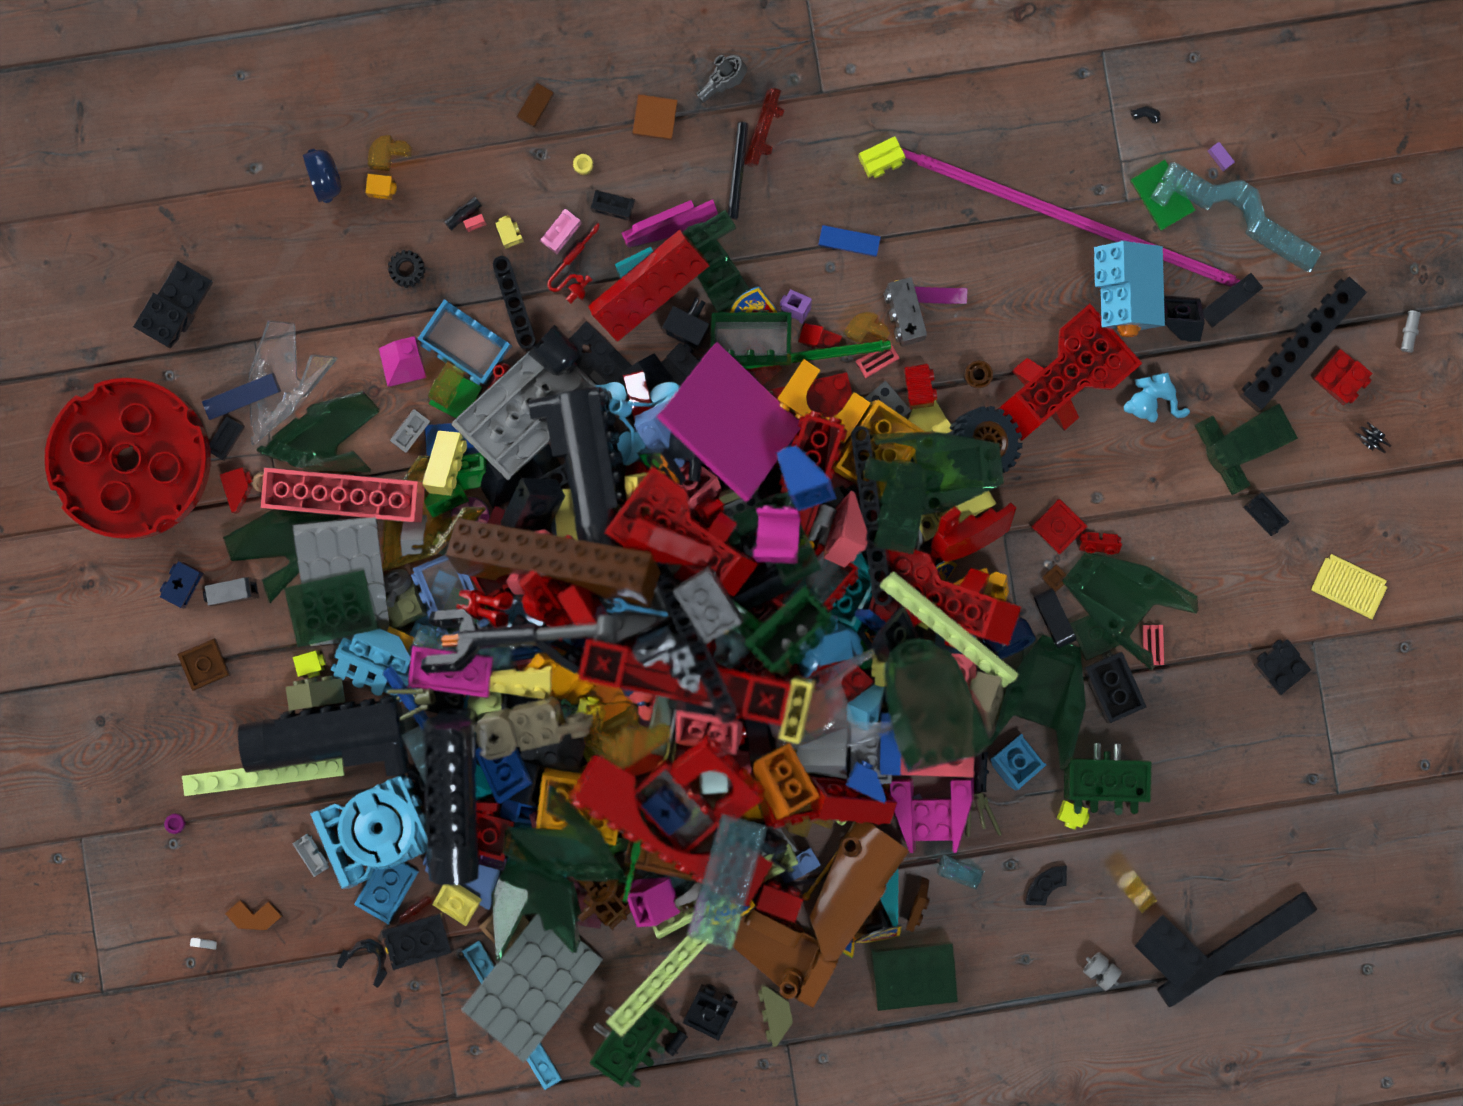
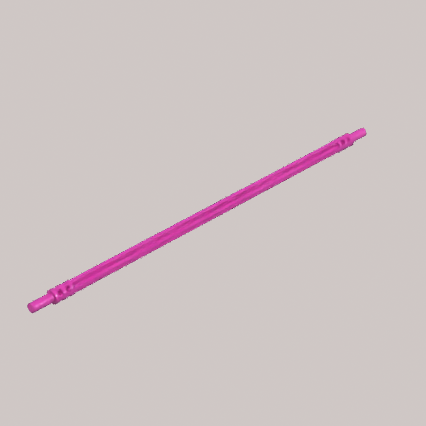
(1065, 215)

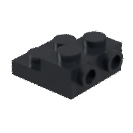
(680, 363)
(1282, 666)
(710, 1011)

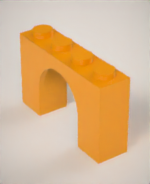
(795, 392)

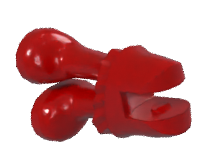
(477, 603)

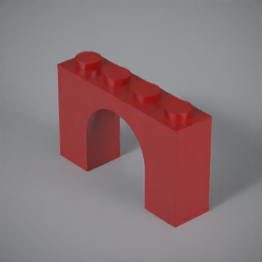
(710, 756)

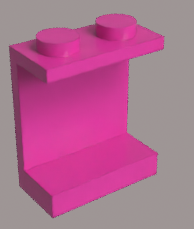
(777, 535)

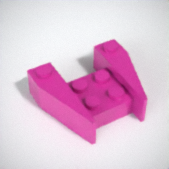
(933, 817)

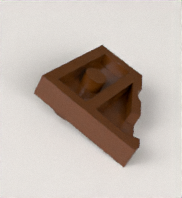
(920, 902)

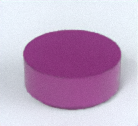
(174, 823)

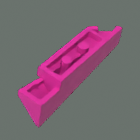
(668, 223)

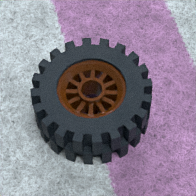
(979, 425)

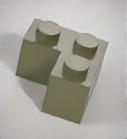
(311, 693)

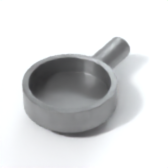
(396, 583)

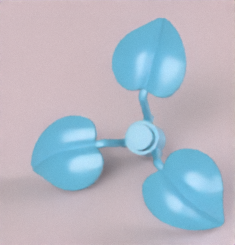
(631, 442)

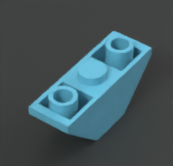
(382, 648)

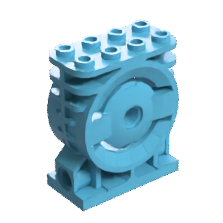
(397, 793)

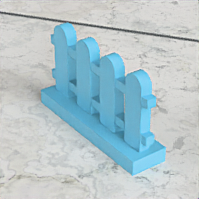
(364, 666)

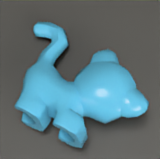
(1145, 403)

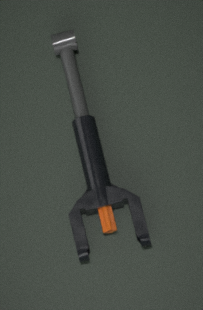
(473, 637)

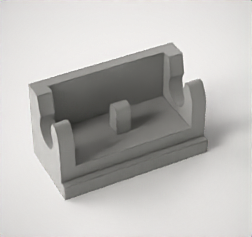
(409, 430)
(412, 535)

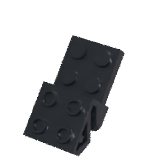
(174, 306)

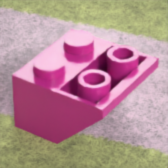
(652, 901)

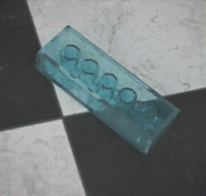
(726, 881)

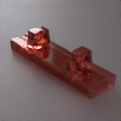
(768, 111)

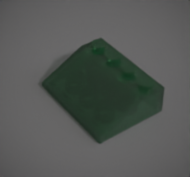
(331, 608)
(914, 975)

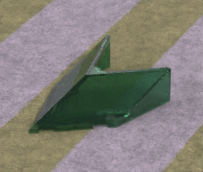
(315, 437)
(272, 537)
(569, 852)
(530, 892)

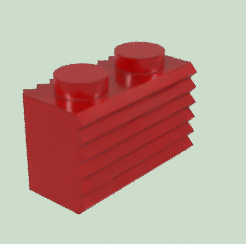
(919, 386)

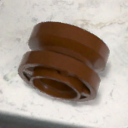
(988, 374)

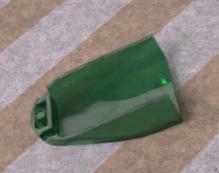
(931, 707)

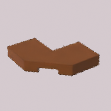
(245, 919)

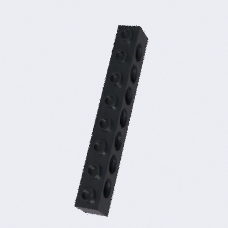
(1352, 293)

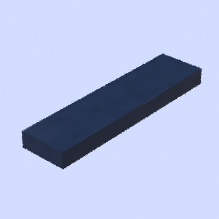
(241, 396)

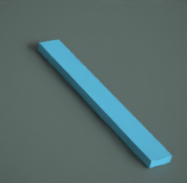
(539, 1059)

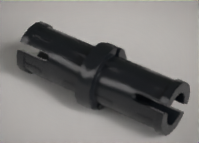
(462, 213)
(981, 772)

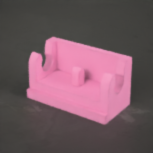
(561, 231)

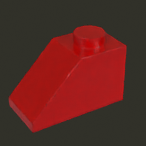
(237, 487)

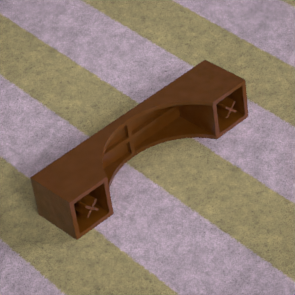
(607, 570)

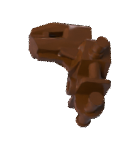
(605, 901)

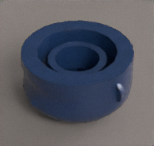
(322, 174)
(1021, 639)

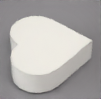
(203, 943)

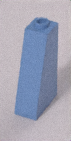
(483, 885)

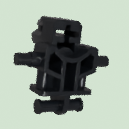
(672, 651)

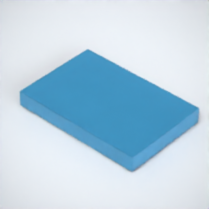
(386, 891)

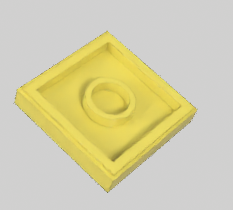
(457, 903)

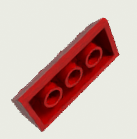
(845, 803)

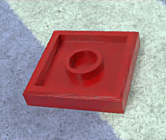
(1059, 526)

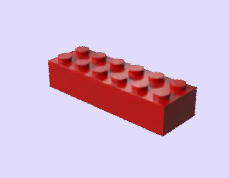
(648, 285)

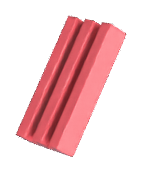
(863, 368)
(1153, 642)

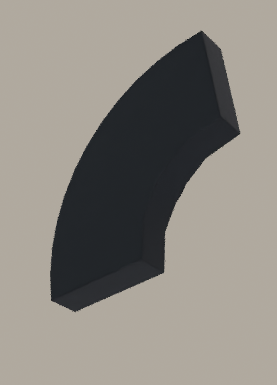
(1045, 884)

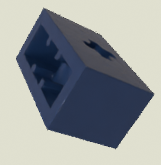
(189, 578)
(666, 809)

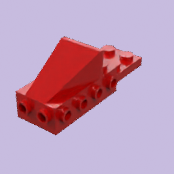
(820, 443)

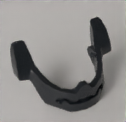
(372, 947)

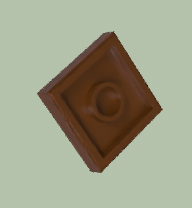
(203, 664)

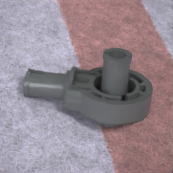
(724, 76)

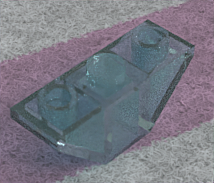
(959, 871)

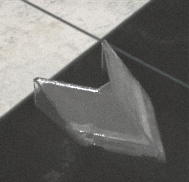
(278, 356)

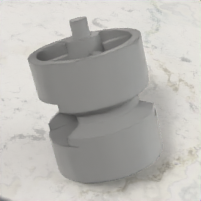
(1100, 969)

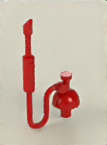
(576, 289)

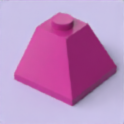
(402, 361)

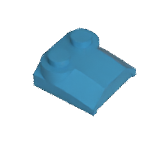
(1017, 763)

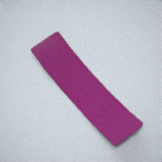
(941, 295)

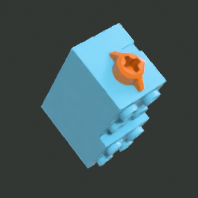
(1130, 286)

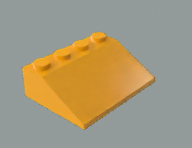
(879, 420)
(564, 782)

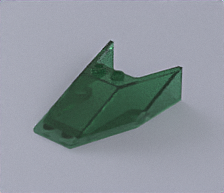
(967, 464)
(1122, 594)
(1047, 693)

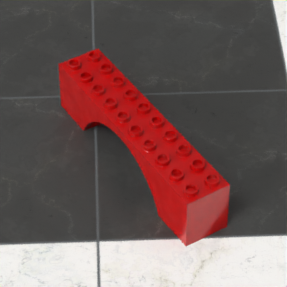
(618, 668)
(610, 797)

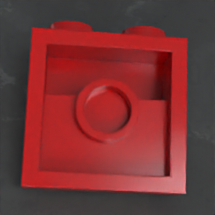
(1343, 377)

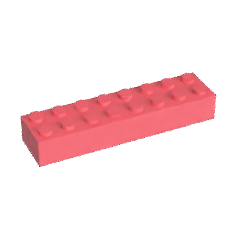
(342, 495)

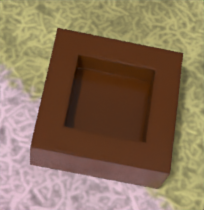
(1054, 578)

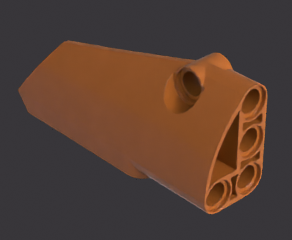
(854, 886)
(784, 955)

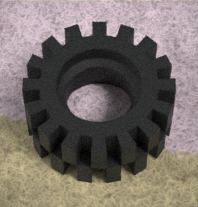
(415, 277)

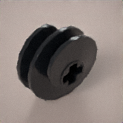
(1373, 438)

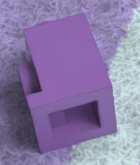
(797, 304)

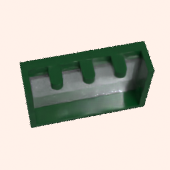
(754, 337)

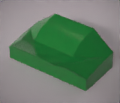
(471, 471)
(440, 504)

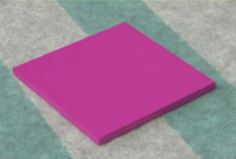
(729, 421)

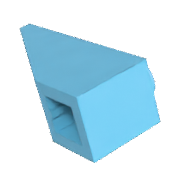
(868, 705)

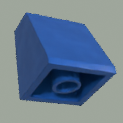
(804, 480)

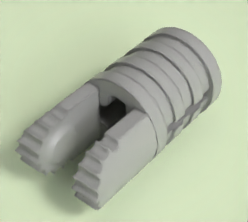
(823, 520)

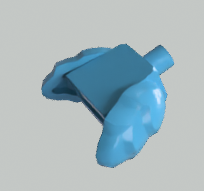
(836, 647)

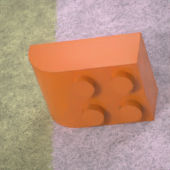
(784, 781)

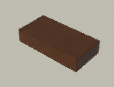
(535, 105)

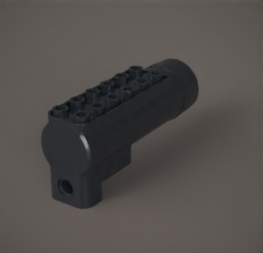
(586, 438)
(352, 732)
(451, 796)

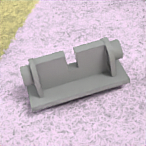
(311, 856)

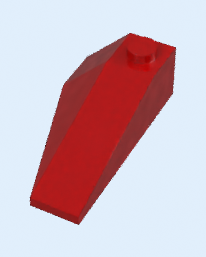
(667, 544)

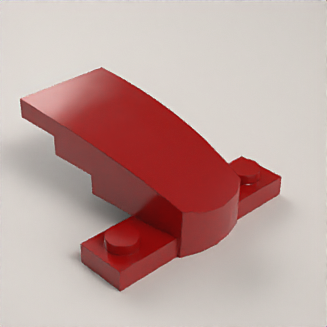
(961, 539)
(541, 598)

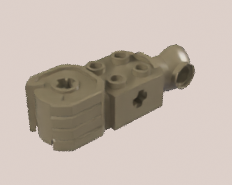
(527, 727)

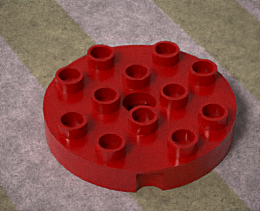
(85, 465)

